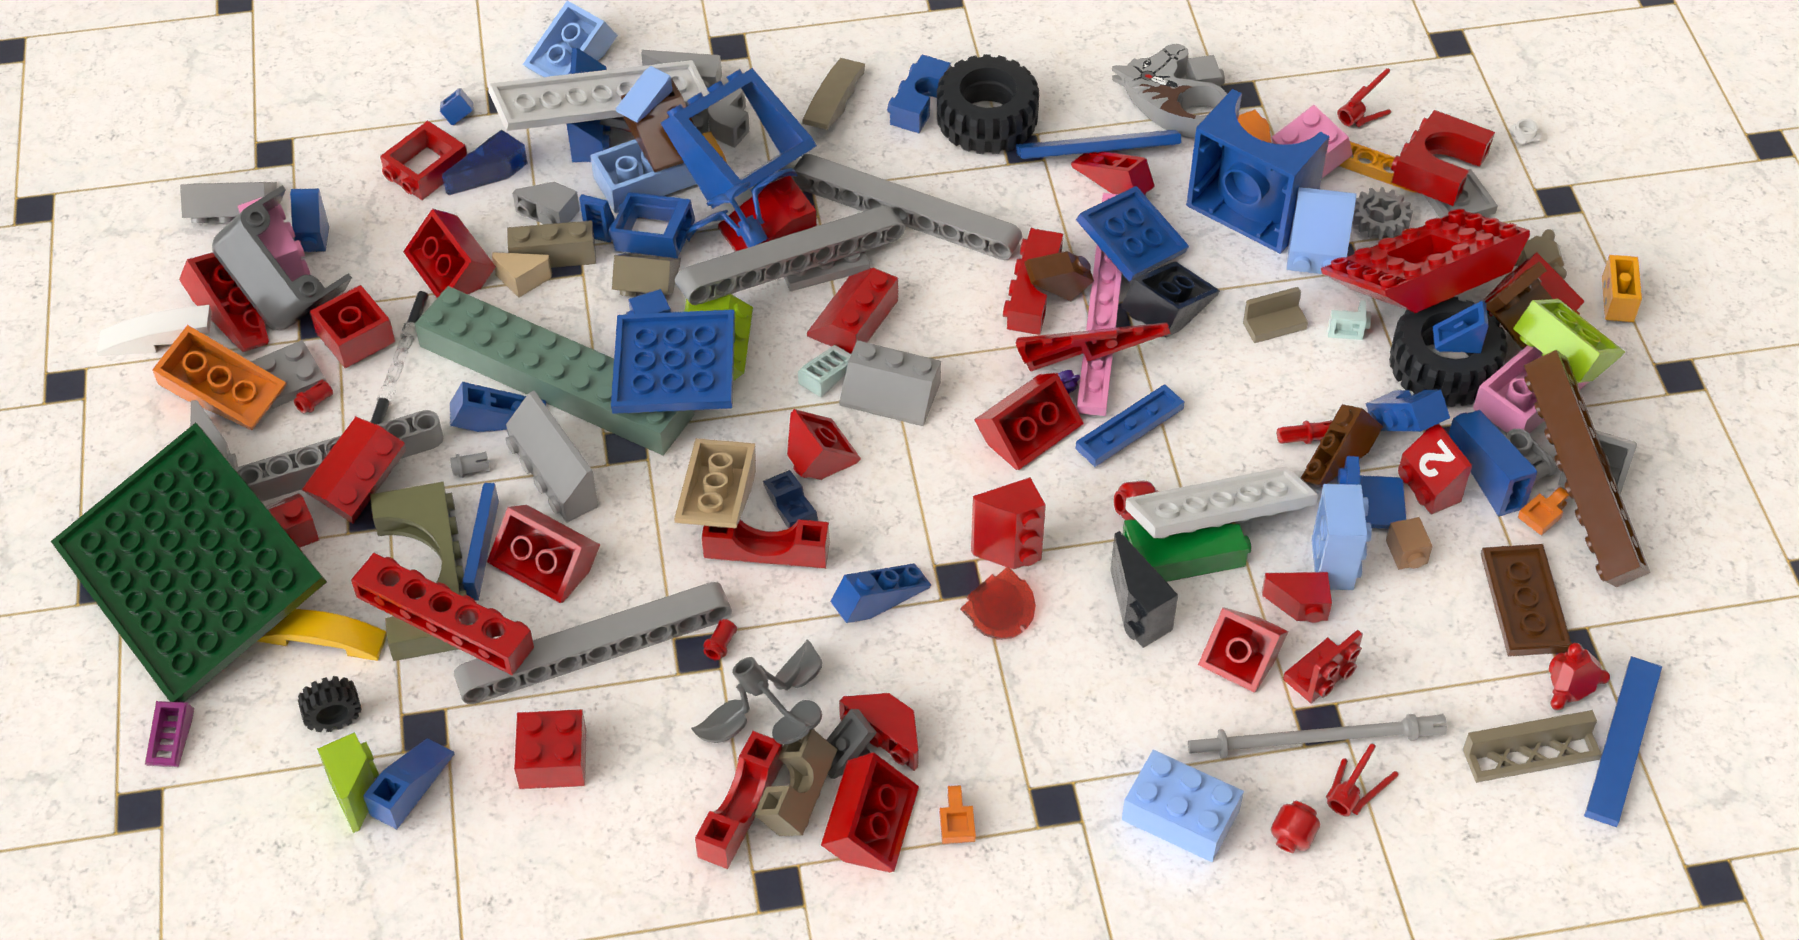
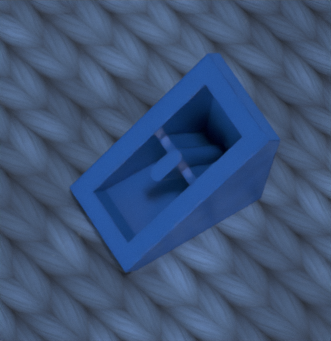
(1463, 330)

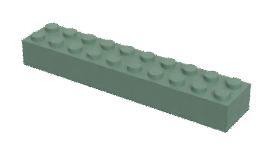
(542, 362)

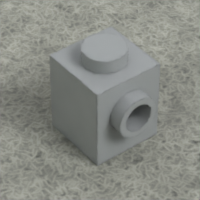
(1205, 70)

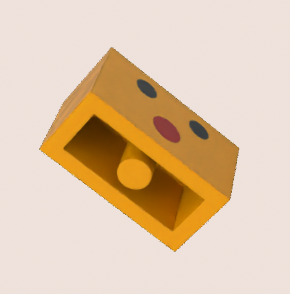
(1621, 288)

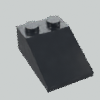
(1168, 296)
(1142, 594)

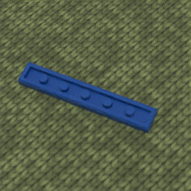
(1098, 144)
(1623, 742)

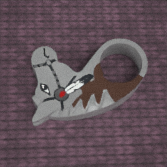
(1161, 93)

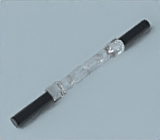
(408, 334)

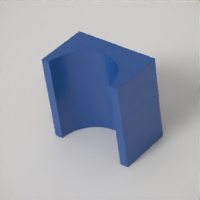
(1249, 180)

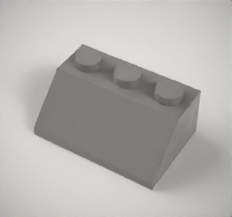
(219, 199)
(890, 383)

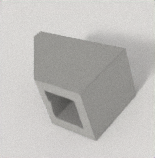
(547, 203)

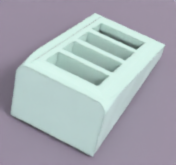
(820, 385)

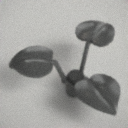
(753, 679)

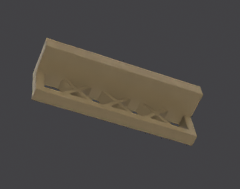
(1530, 735)

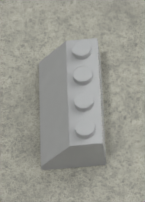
(551, 459)

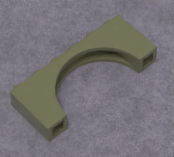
(425, 516)

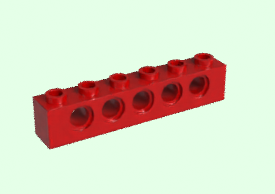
(374, 586)

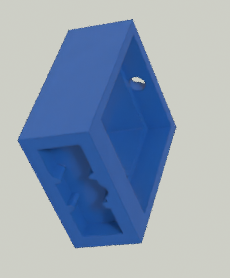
(637, 205)

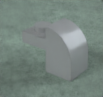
(728, 119)

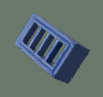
(599, 213)

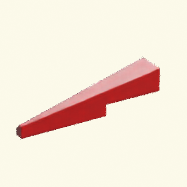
(1053, 348)

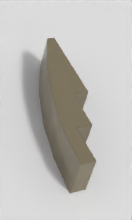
(833, 93)

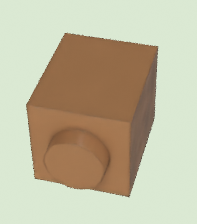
(1409, 543)

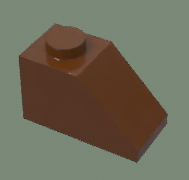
(1060, 274)

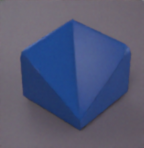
(456, 106)

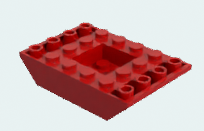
(1432, 260)

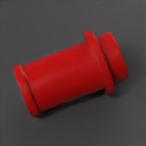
(316, 394)
(716, 646)

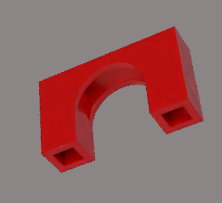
(1442, 135)

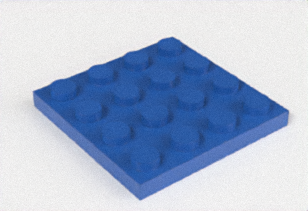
(673, 361)

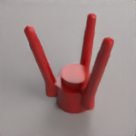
(1354, 109)
(1345, 797)

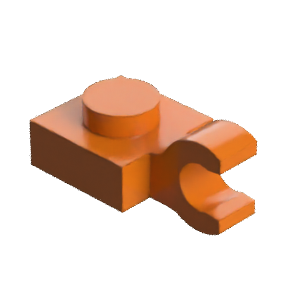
(1542, 512)
(957, 820)

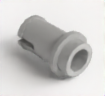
(466, 464)

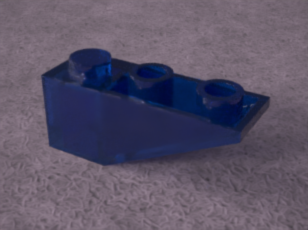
(489, 163)

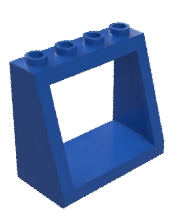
(704, 162)

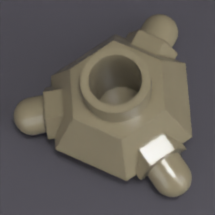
(1547, 249)

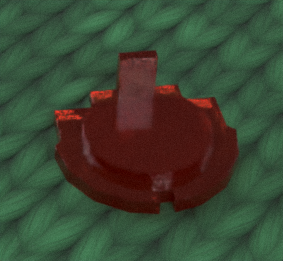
(1001, 606)

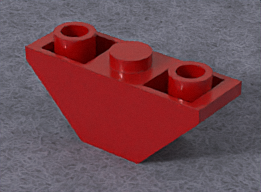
(891, 721)

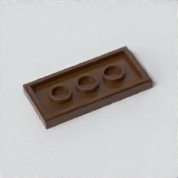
(1525, 600)

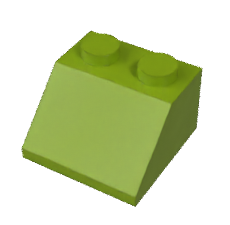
(350, 774)

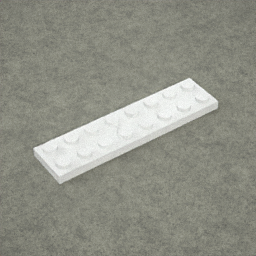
(580, 95)

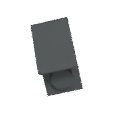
(850, 740)

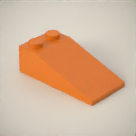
(217, 378)

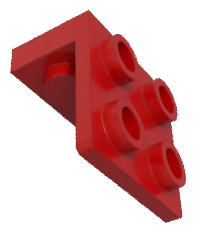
(1324, 666)

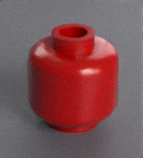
(1128, 490)
(1295, 827)

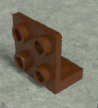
(1516, 297)

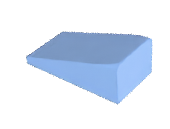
(645, 94)

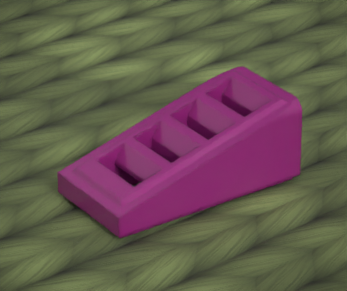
(162, 711)

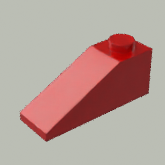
(1115, 171)

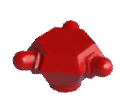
(1575, 675)

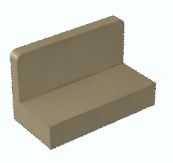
(1274, 315)

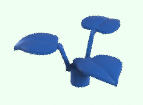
(749, 228)

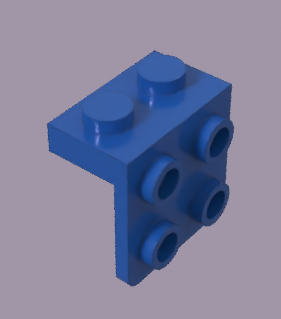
(1384, 494)

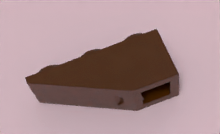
(1349, 434)

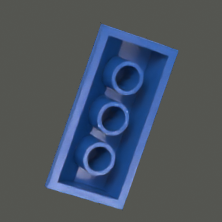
(586, 136)

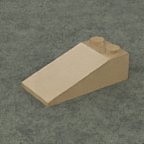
(717, 483)

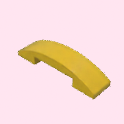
(330, 630)

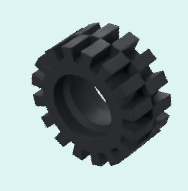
(329, 704)

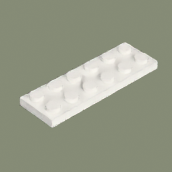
(1220, 502)

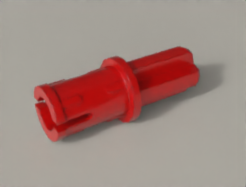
(1306, 432)

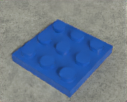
(1132, 233)

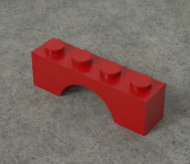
(1027, 304)
(800, 545)
(728, 825)

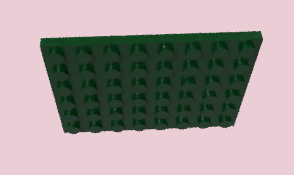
(187, 564)

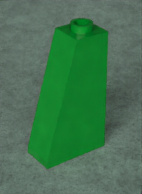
(1191, 553)

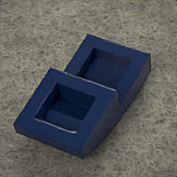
(789, 498)

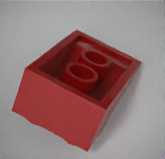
(782, 210)

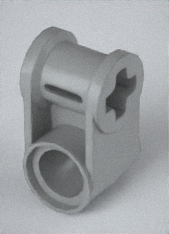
(1532, 452)

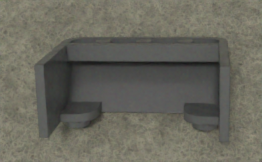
(261, 276)

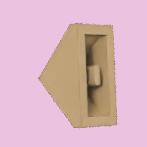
(522, 271)

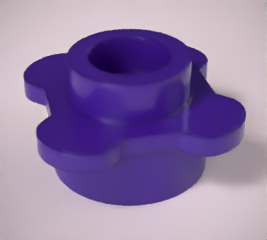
(1069, 380)

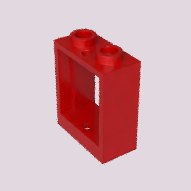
(431, 178)

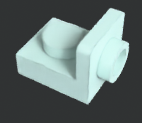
(1349, 323)

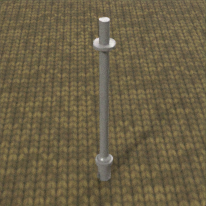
(1410, 727)

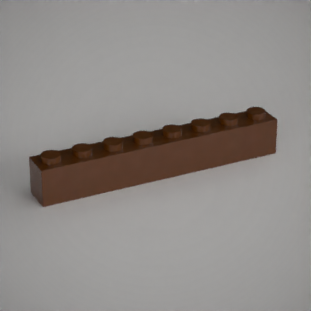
(1586, 470)

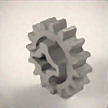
(1382, 213)

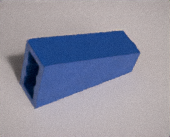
(1496, 463)

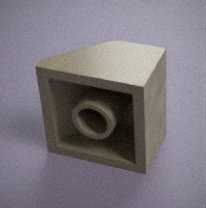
(644, 274)

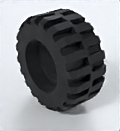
(987, 80)
(1424, 370)

